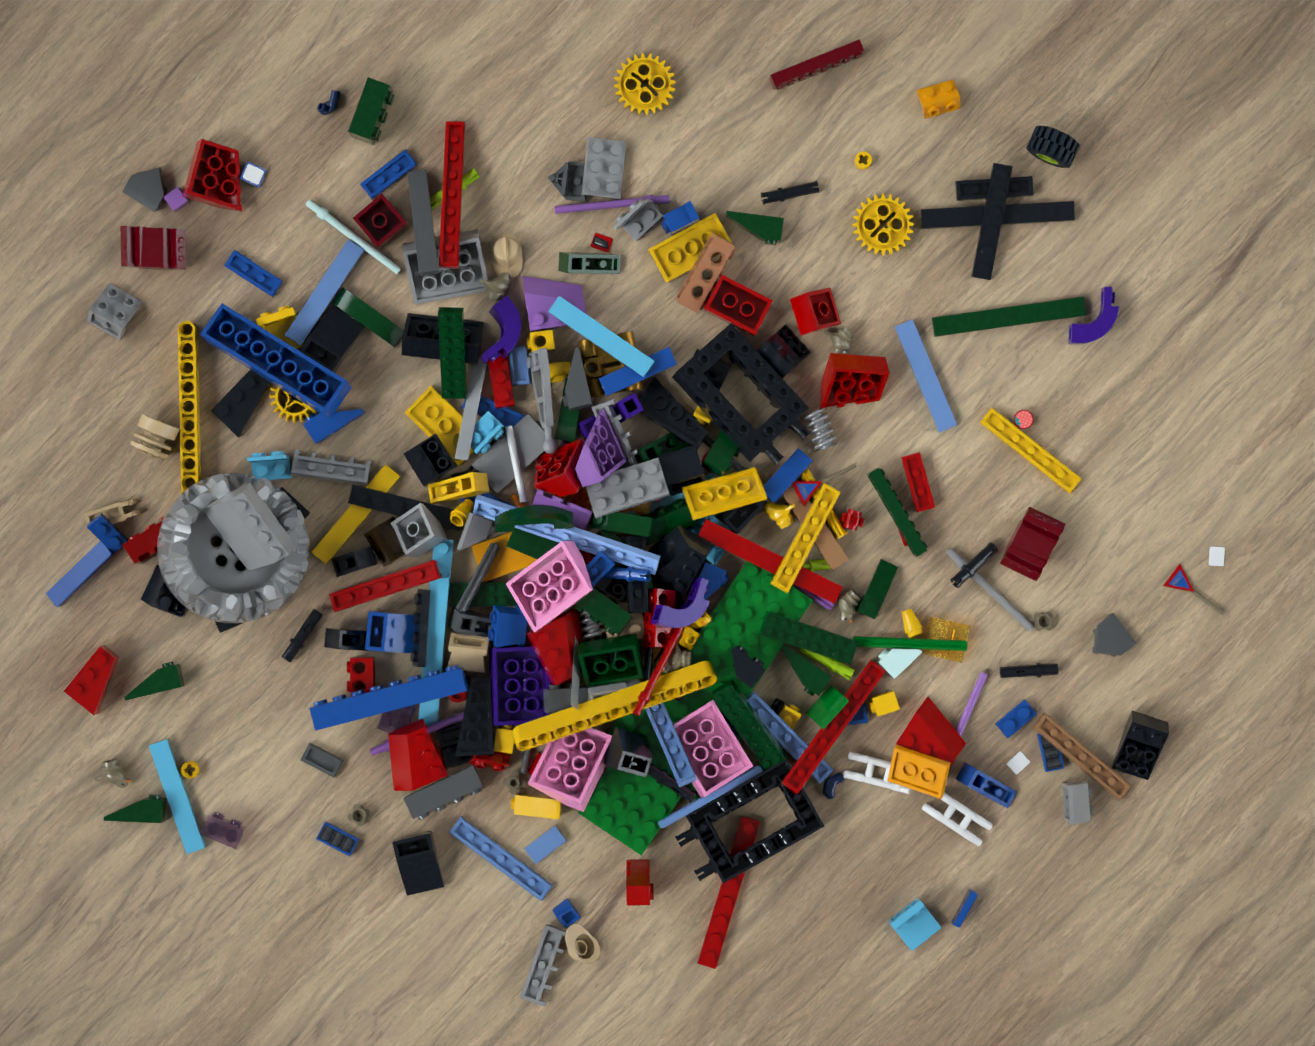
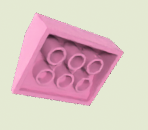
(551, 584)
(711, 748)
(572, 767)

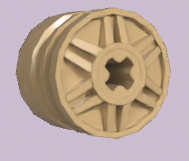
(154, 437)

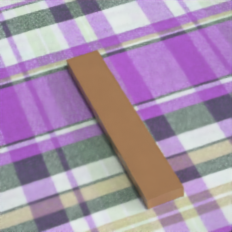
(825, 541)
(1081, 756)

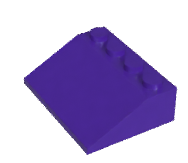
(516, 685)

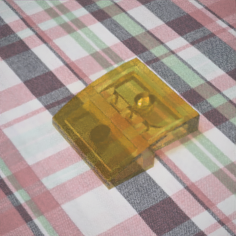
(946, 630)

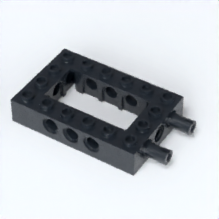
(724, 414)
(720, 860)

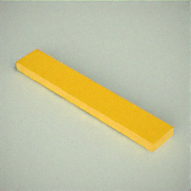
(1030, 450)
(352, 518)
(805, 538)

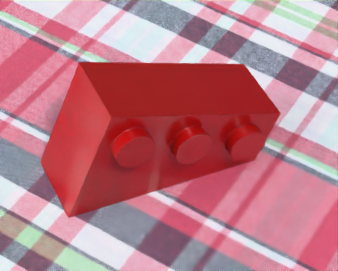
(144, 545)
(92, 681)
(638, 886)

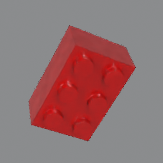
(738, 305)

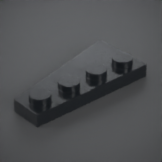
(240, 402)
(670, 414)
(477, 723)

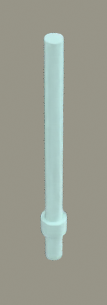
(323, 214)

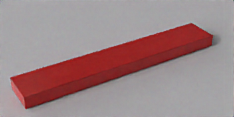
(385, 586)

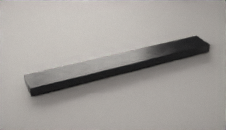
(1012, 215)

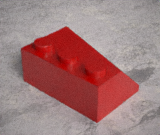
(214, 176)
(853, 379)
(557, 470)
(556, 645)
(932, 734)
(414, 757)

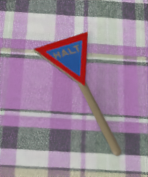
(806, 489)
(1180, 581)

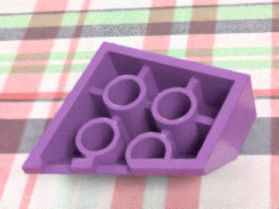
(540, 297)
(600, 453)
(580, 515)

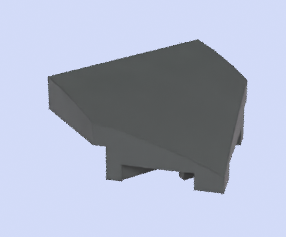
(570, 181)
(147, 188)
(1111, 637)

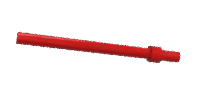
(644, 696)

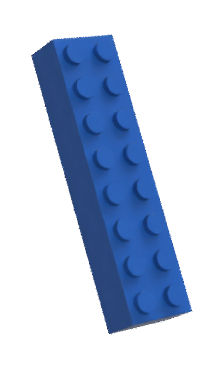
(276, 361)
(390, 698)

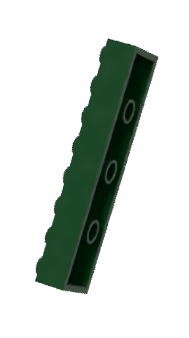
(452, 352)
(896, 511)
(487, 595)
(809, 637)
(748, 724)

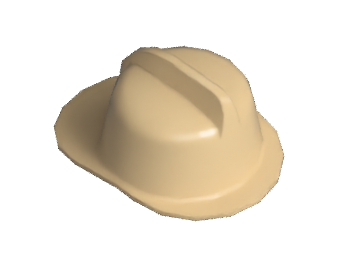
(507, 254)
(581, 944)

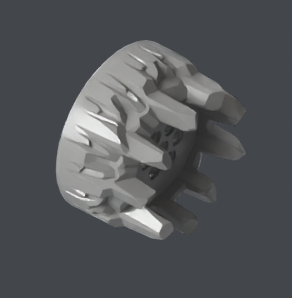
(222, 591)

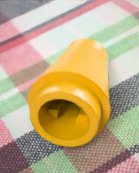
(460, 513)
(911, 624)

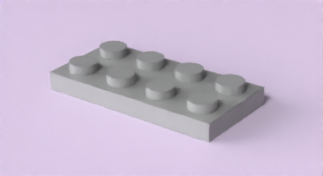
(628, 488)

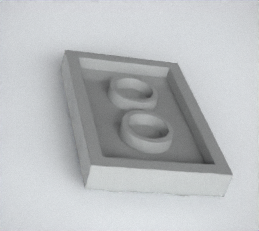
(603, 168)

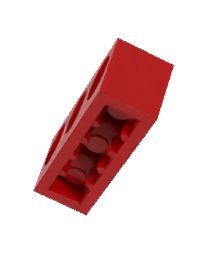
(654, 635)
(367, 676)

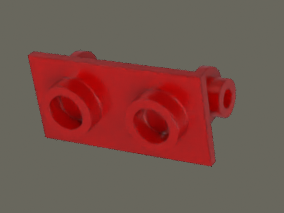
(497, 761)

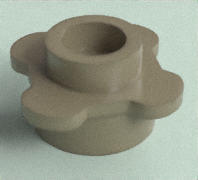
(1048, 621)
(514, 777)
(359, 820)

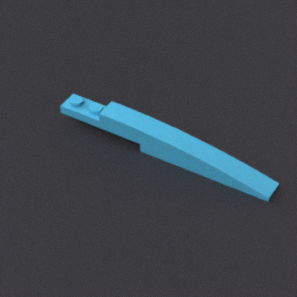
(437, 624)

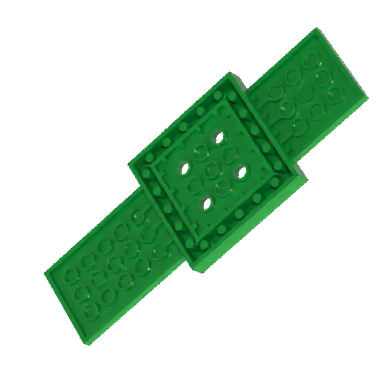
(633, 804)

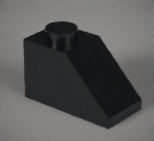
(354, 561)
(345, 639)

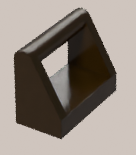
(380, 546)

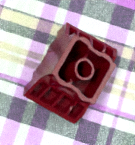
(153, 248)
(1032, 543)

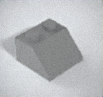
(418, 531)
(1076, 802)

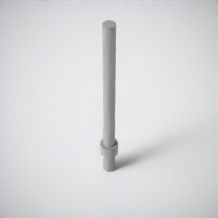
(989, 589)

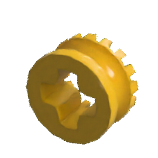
(862, 166)
(187, 774)

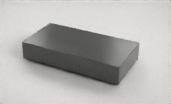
(322, 760)

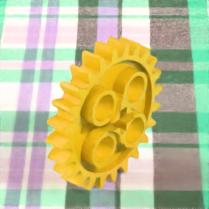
(656, 71)
(870, 212)

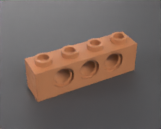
(685, 295)

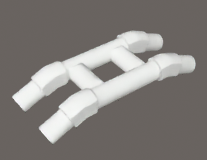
(867, 778)
(960, 829)

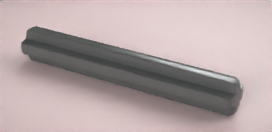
(478, 577)

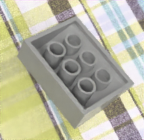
(448, 281)
(249, 527)

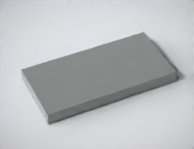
(497, 460)

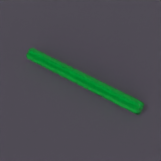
(911, 643)

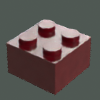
(380, 221)

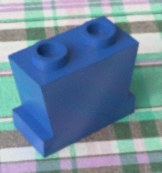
(679, 219)
(507, 626)

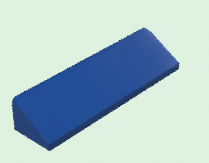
(79, 574)

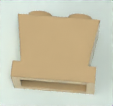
(468, 652)

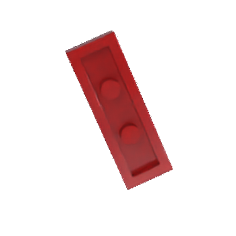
(501, 383)
(918, 482)

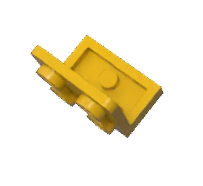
(279, 323)

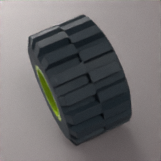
(1053, 146)

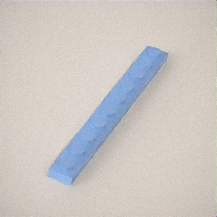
(583, 539)

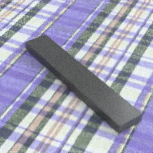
(423, 222)

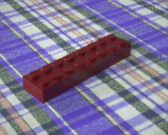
(814, 65)

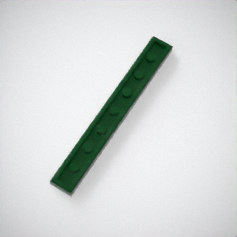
(1008, 316)

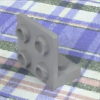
(640, 219)
(113, 311)

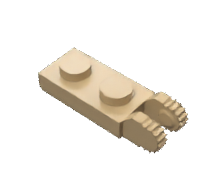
(114, 513)

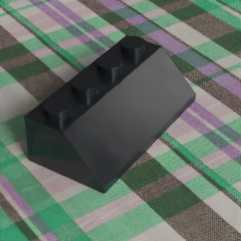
(422, 338)

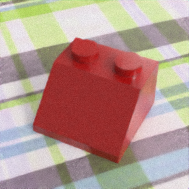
(815, 311)

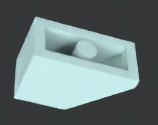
(897, 659)

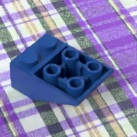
(389, 632)

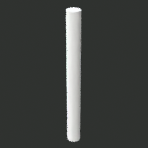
(516, 464)

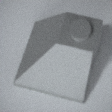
(475, 530)

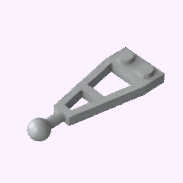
(537, 362)

